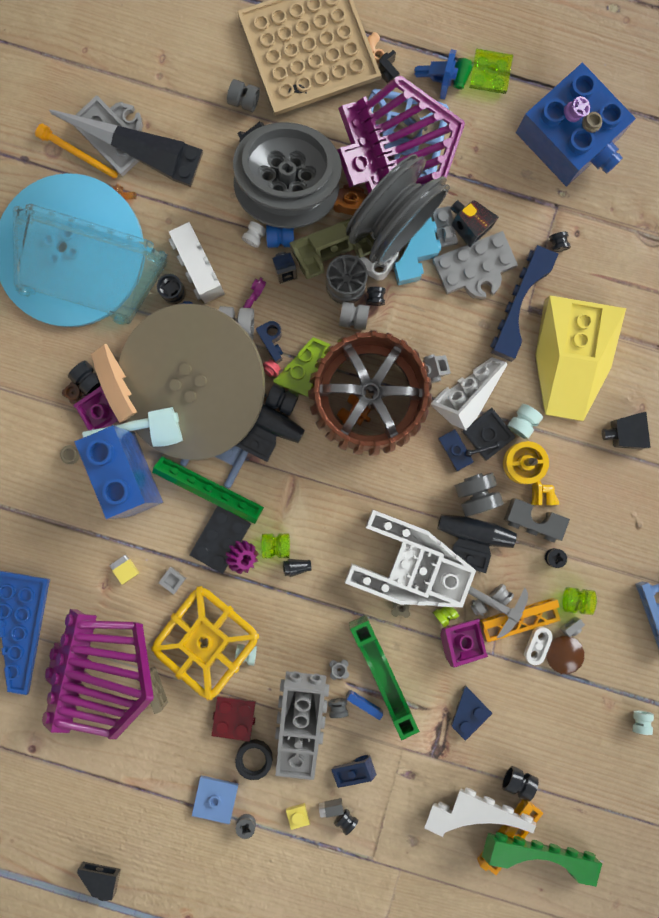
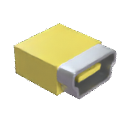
(124, 569)

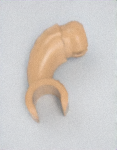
(373, 39)

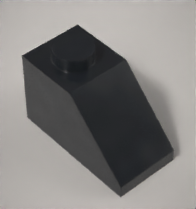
(284, 267)
(99, 880)

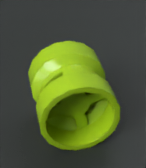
(445, 614)

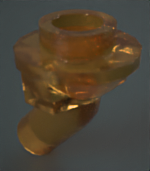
(126, 195)

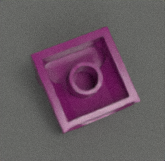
(96, 410)
(463, 643)

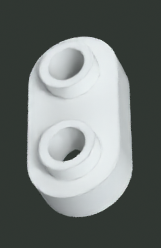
(539, 645)

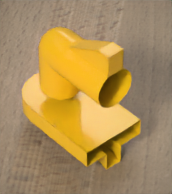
(538, 489)

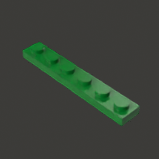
(208, 490)

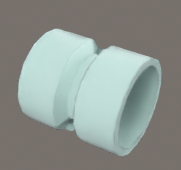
(524, 422)

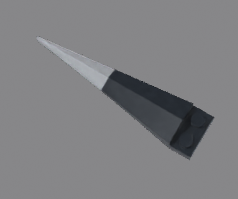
(163, 154)

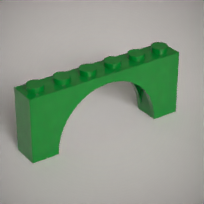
(384, 677)

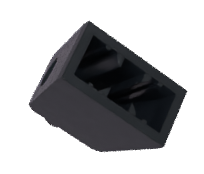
(629, 432)

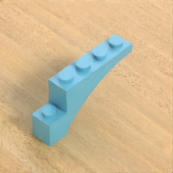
(420, 248)

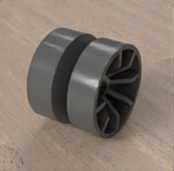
(346, 279)
(481, 500)

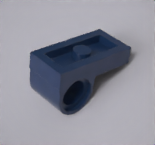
(274, 350)
(357, 772)

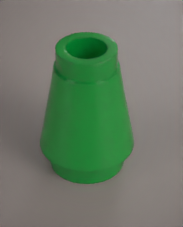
(464, 69)

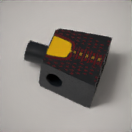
(472, 221)

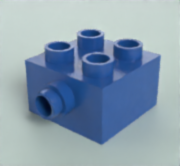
(565, 144)

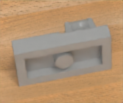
(445, 230)

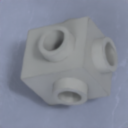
(437, 367)

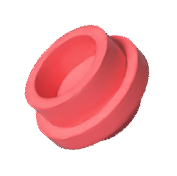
(271, 368)

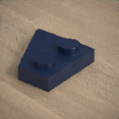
(469, 714)

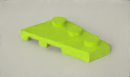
(298, 372)

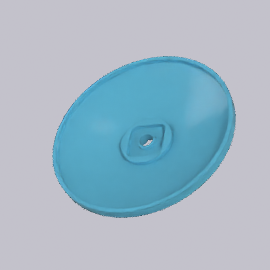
(77, 197)

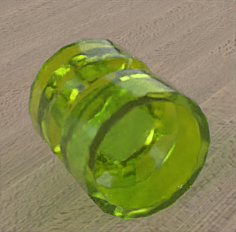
(275, 545)
(581, 601)

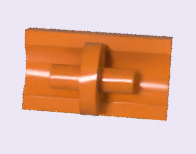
(344, 414)

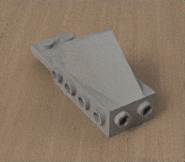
(300, 723)

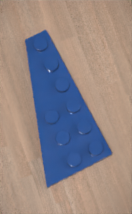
(20, 626)

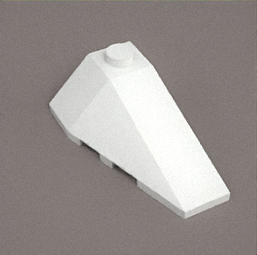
(467, 398)

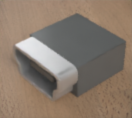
(331, 808)

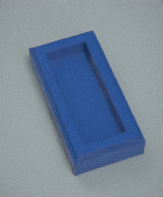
(364, 704)

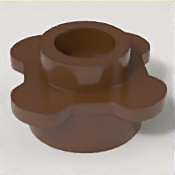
(67, 392)

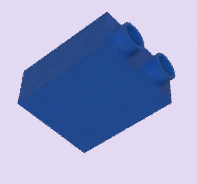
(118, 472)

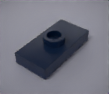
(455, 450)

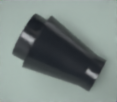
(296, 566)

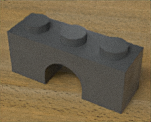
(552, 526)

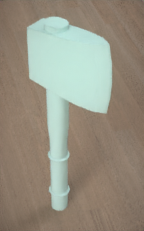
(162, 424)

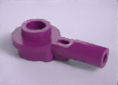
(257, 287)

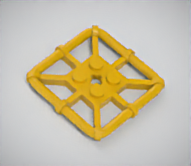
(208, 654)

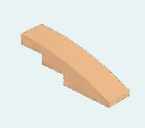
(112, 383)

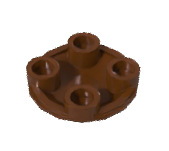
(565, 655)

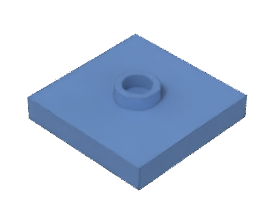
(215, 799)

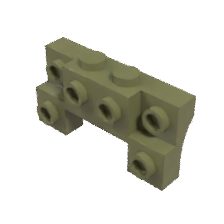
(324, 245)

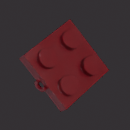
(233, 718)

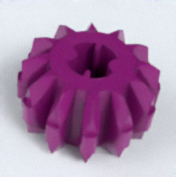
(241, 557)

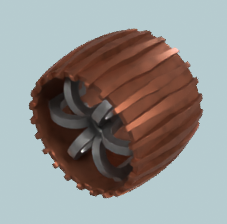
(397, 352)

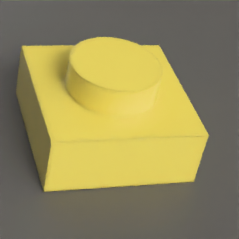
(297, 816)

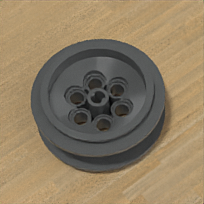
(286, 174)

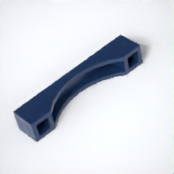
(509, 338)

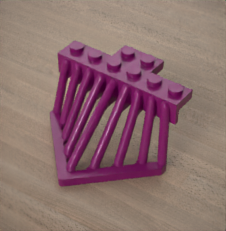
(367, 158)
(67, 673)

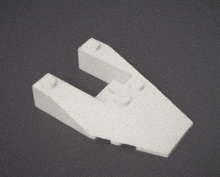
(423, 570)

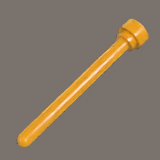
(44, 133)

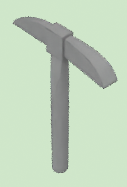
(512, 614)

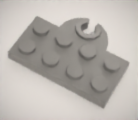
(116, 115)
(476, 266)

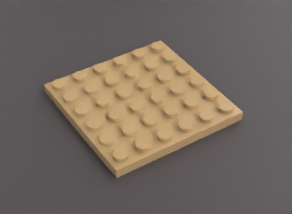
(308, 45)

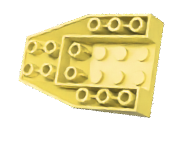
(575, 353)

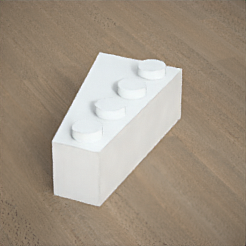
(196, 263)

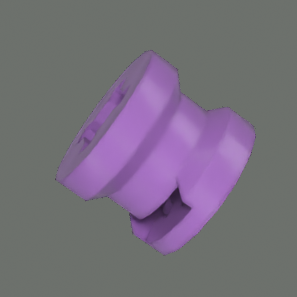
(577, 109)

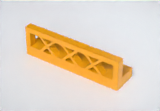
(532, 609)
(523, 807)

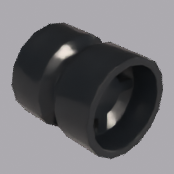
(171, 289)
(83, 376)
(283, 400)
(517, 782)

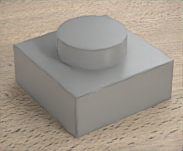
(172, 580)
(572, 627)

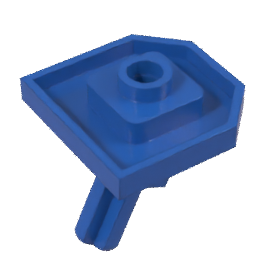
(440, 72)

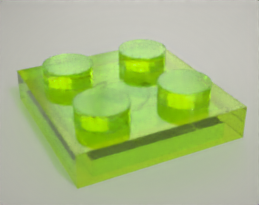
(491, 71)

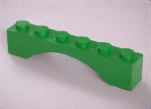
(508, 851)

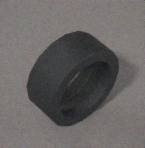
(249, 774)

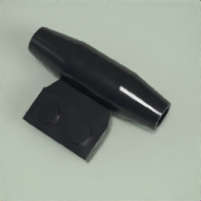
(269, 425)
(475, 538)

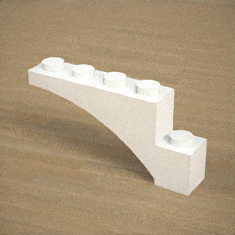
(471, 810)

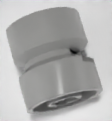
(354, 316)

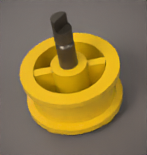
(525, 462)

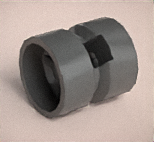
(236, 94)

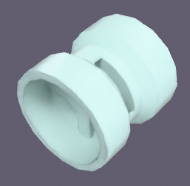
(250, 658)
(643, 722)

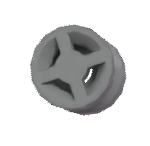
(501, 595)

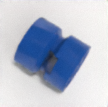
(279, 236)

